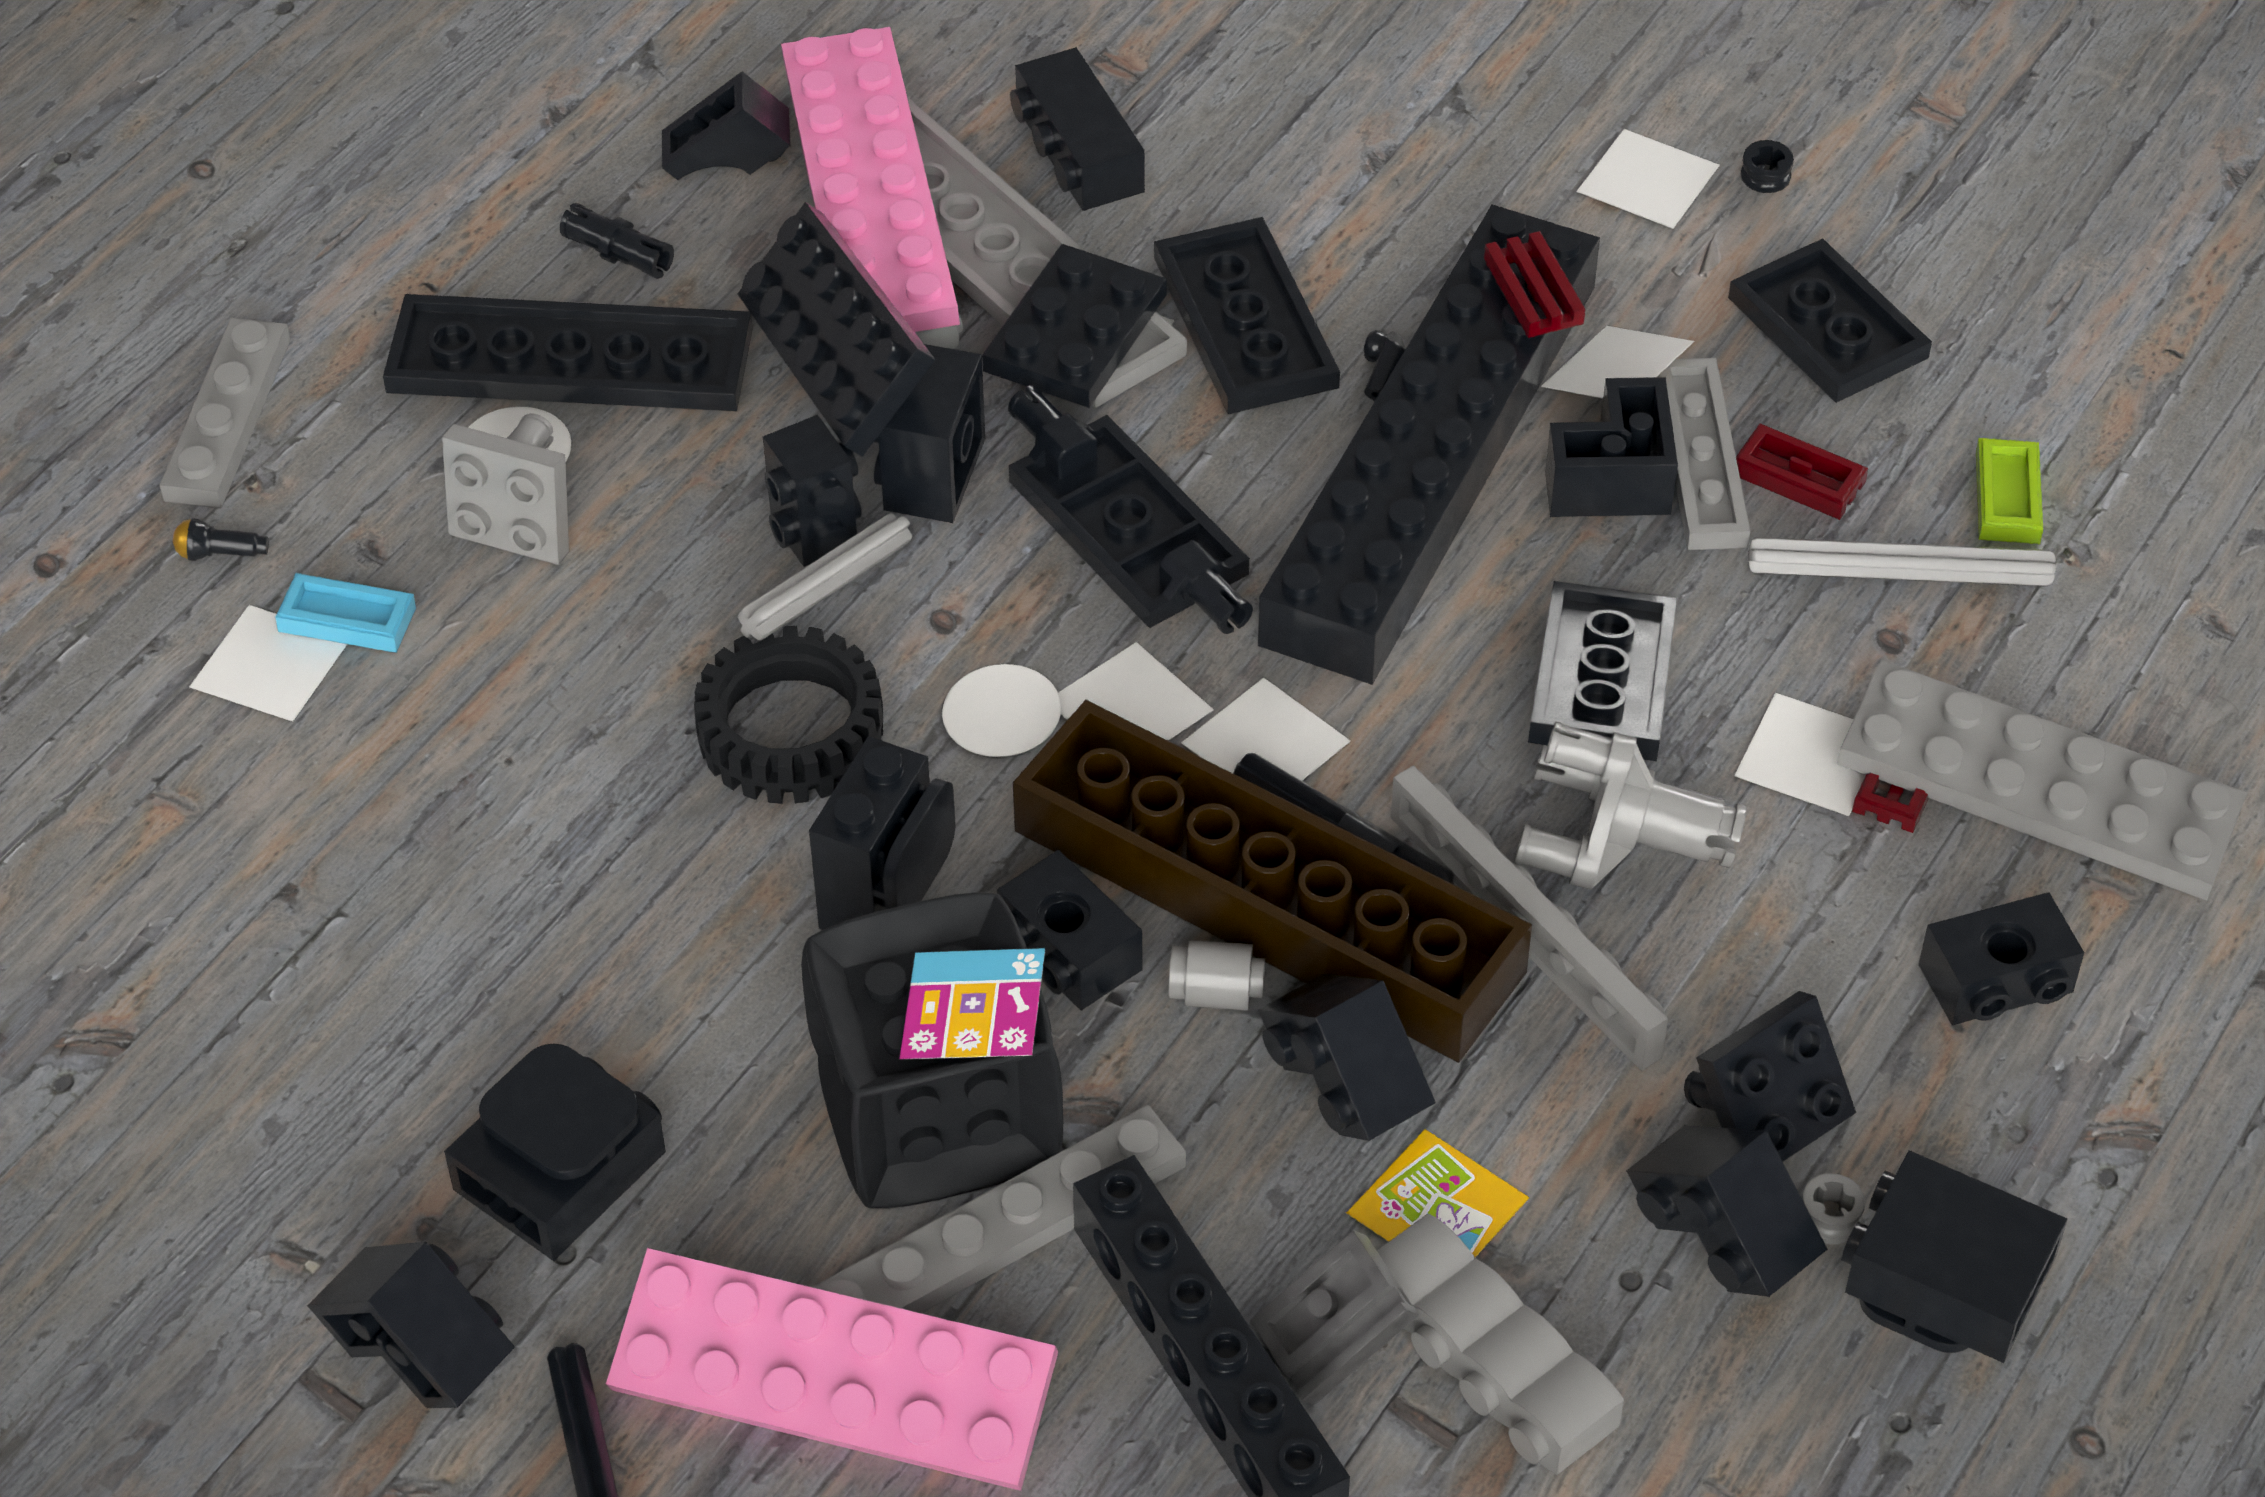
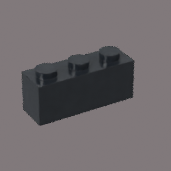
(1078, 129)

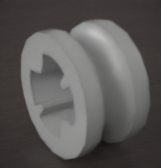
(1838, 1190)

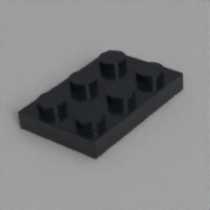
(1829, 320)
(1075, 325)

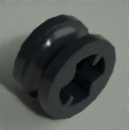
(1767, 153)

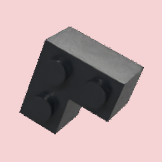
(1619, 463)
(1354, 1048)
(1736, 1199)
(417, 1317)

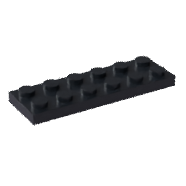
(835, 328)
(569, 352)

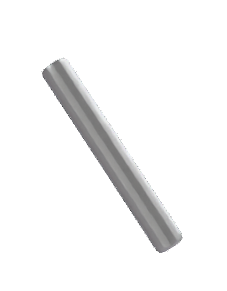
(824, 576)

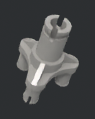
(1625, 810)

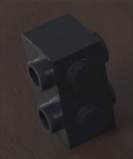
(810, 489)

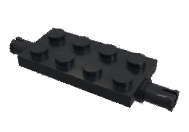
(1126, 517)

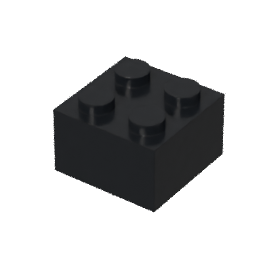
(934, 439)

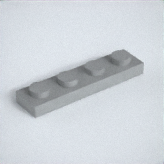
(225, 413)
(1707, 468)

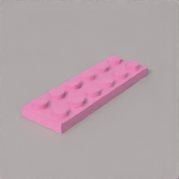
(833, 1368)

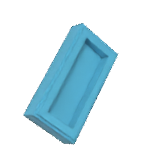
(345, 612)

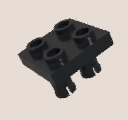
(1776, 1077)

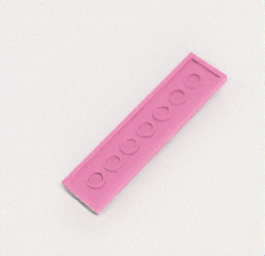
(870, 167)

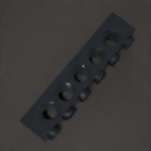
(1202, 1338)

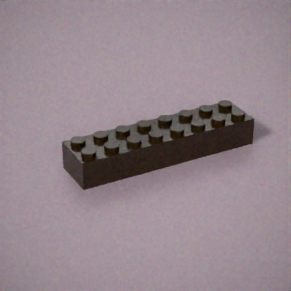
(1270, 875)

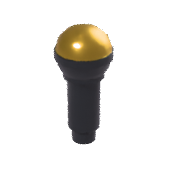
(197, 539)

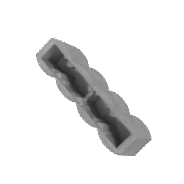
(1500, 1349)

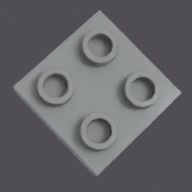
(508, 489)

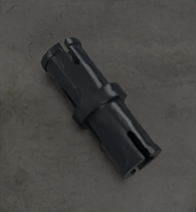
(616, 240)

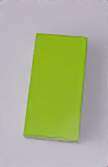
(2009, 491)

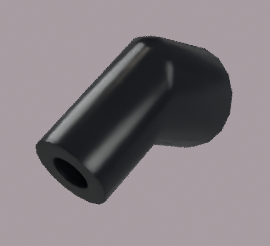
(1386, 352)

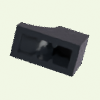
(730, 128)

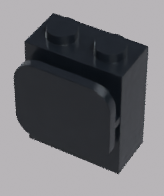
(880, 834)
(555, 1147)
(1950, 1258)

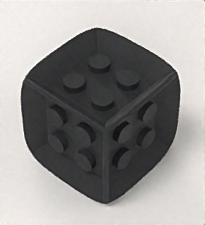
(932, 1123)

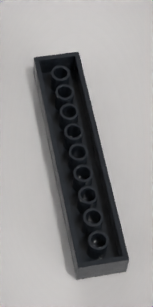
(1417, 461)

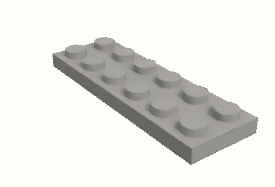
(2043, 779)

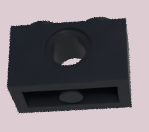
(1084, 933)
(2001, 959)

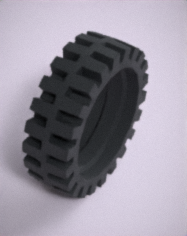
(786, 660)

